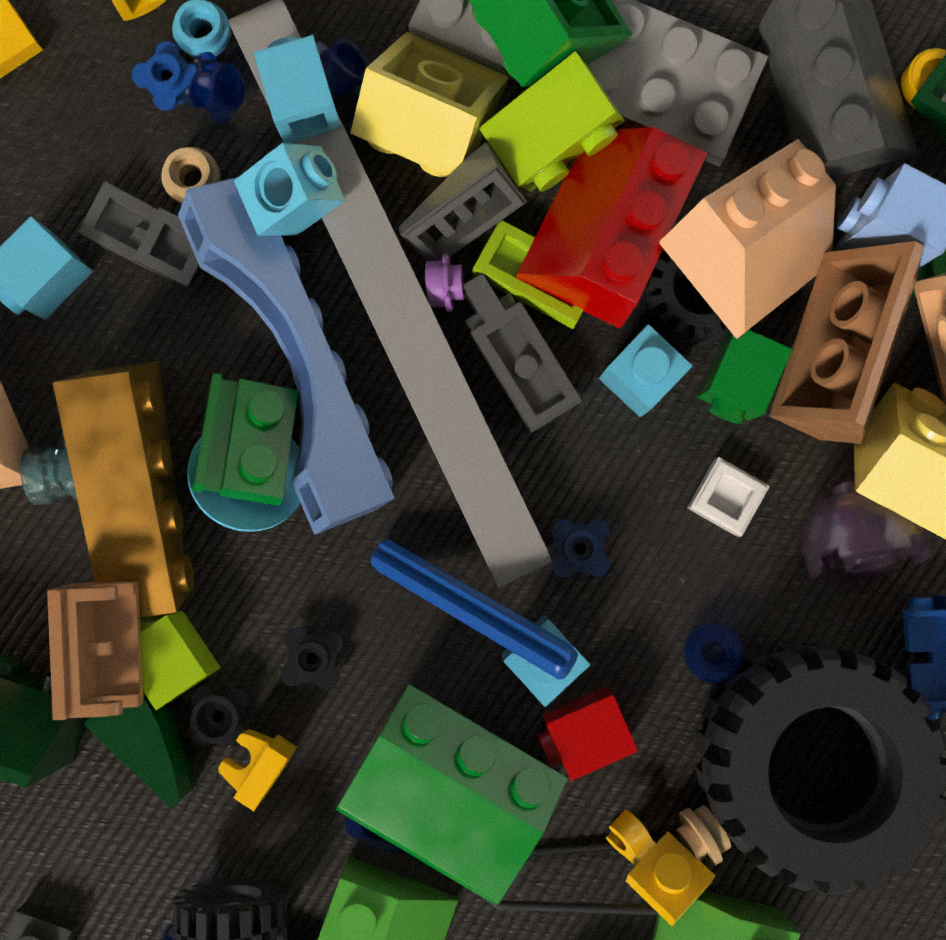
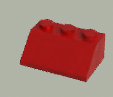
(609, 222)

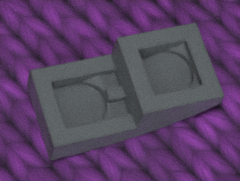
(140, 234)

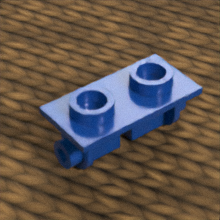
(927, 633)

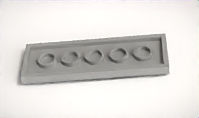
(659, 78)

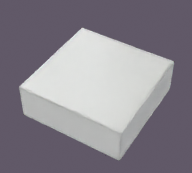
(728, 496)

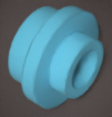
(195, 15)

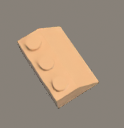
(757, 236)

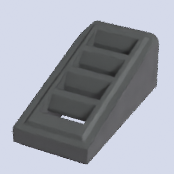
(451, 195)

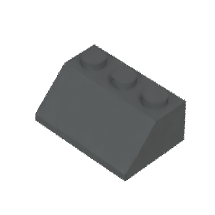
(836, 82)

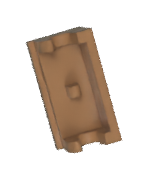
(95, 649)

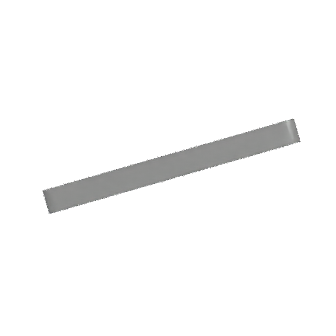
(414, 340)

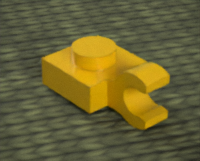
(663, 872)

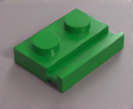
(246, 440)

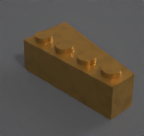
(126, 481)

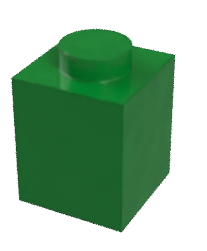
(743, 376)

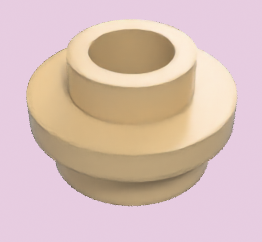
(181, 163)
(703, 835)

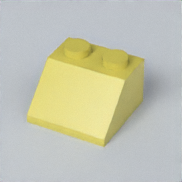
(426, 104)
(905, 457)

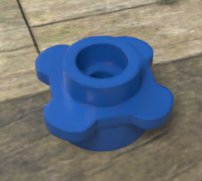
(148, 75)

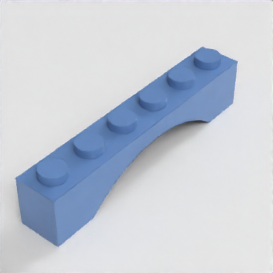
(336, 464)

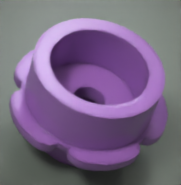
(444, 283)

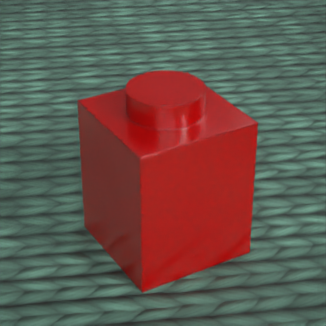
(586, 734)

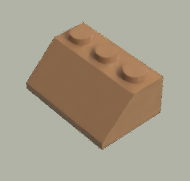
(847, 340)

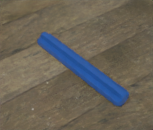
(475, 609)

